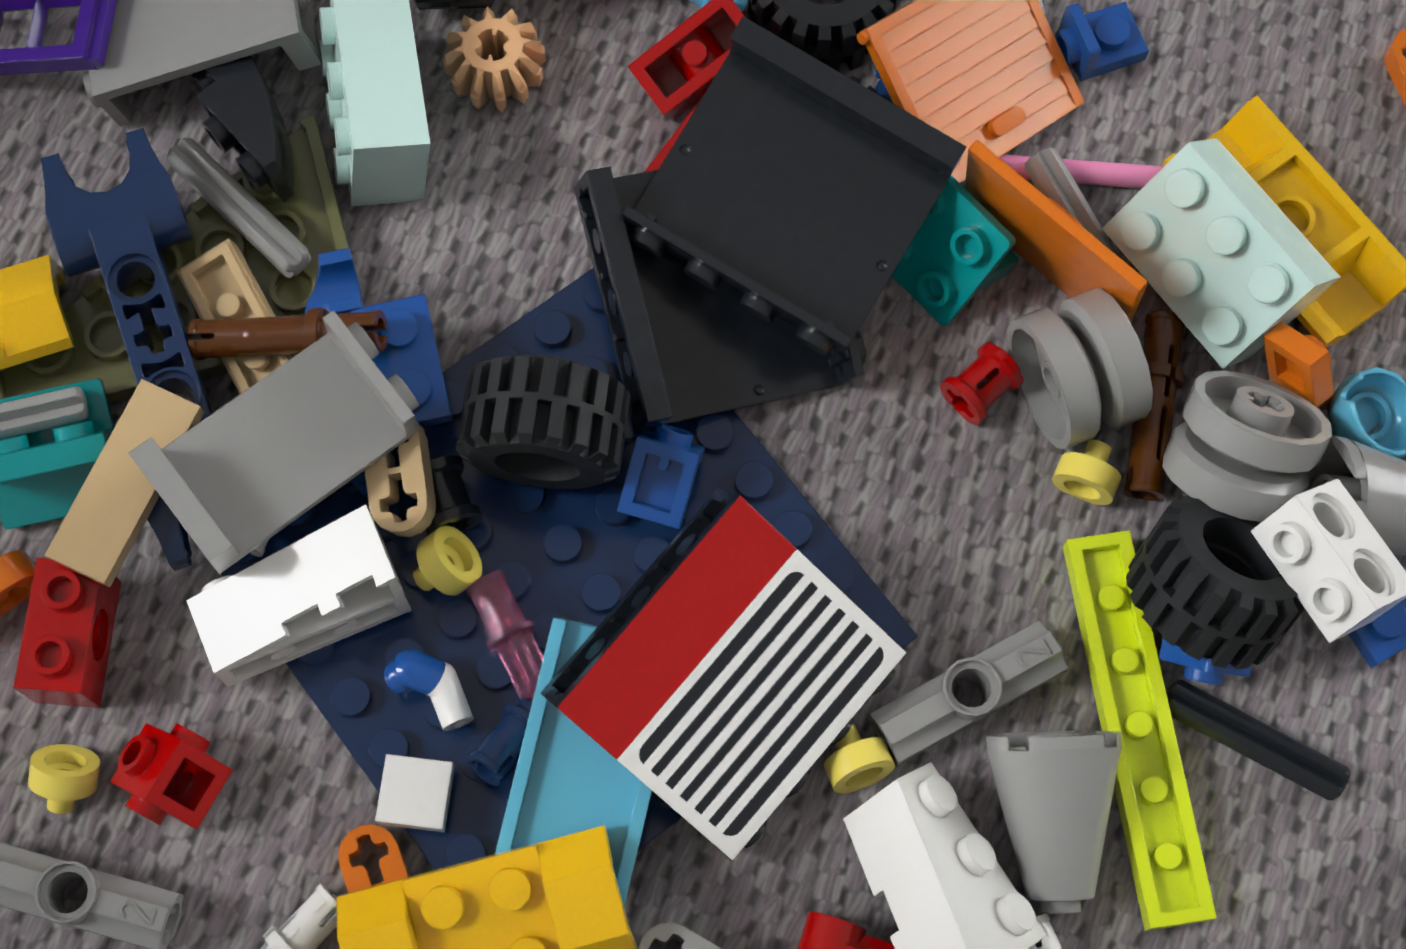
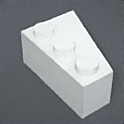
(299, 599)
(937, 870)

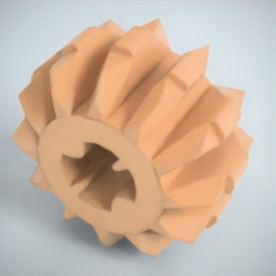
(472, 63)

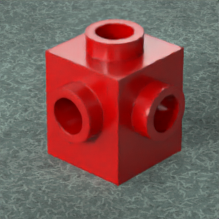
(170, 775)

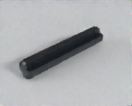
(1257, 740)

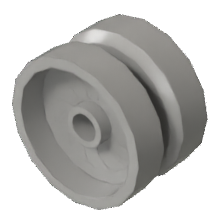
(1081, 367)
(1245, 444)

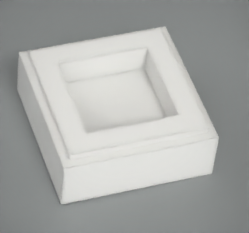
(415, 793)

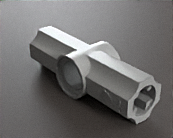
(1002, 674)
(113, 904)

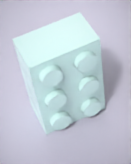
(375, 100)
(1219, 251)

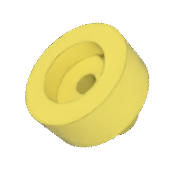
(1088, 474)
(447, 562)
(858, 762)
(63, 775)

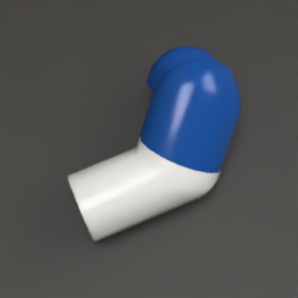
(433, 678)

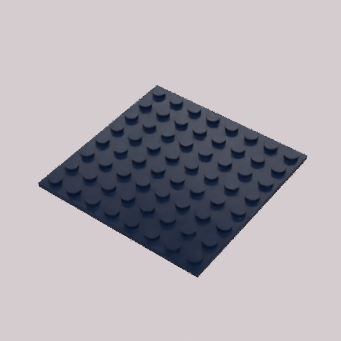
(561, 558)

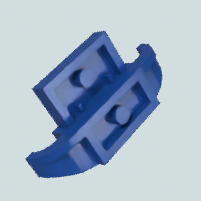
(410, 344)

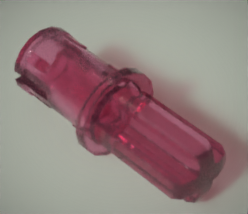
(508, 631)

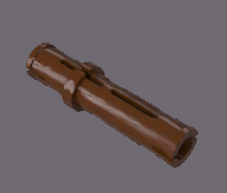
(274, 334)
(1152, 434)

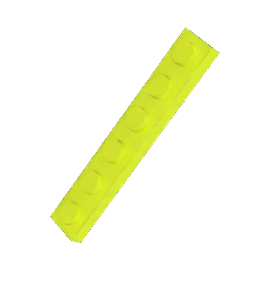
(1134, 701)

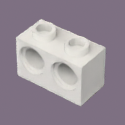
(1332, 559)

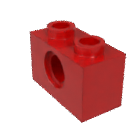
(688, 58)
(66, 637)

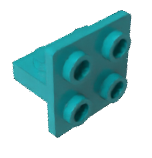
(955, 254)
(48, 467)

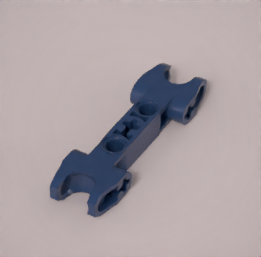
(123, 238)

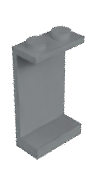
(180, 37)
(281, 444)

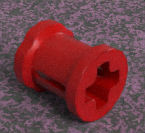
(1001, 375)

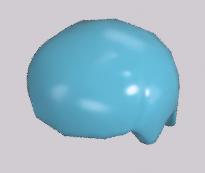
(1365, 401)

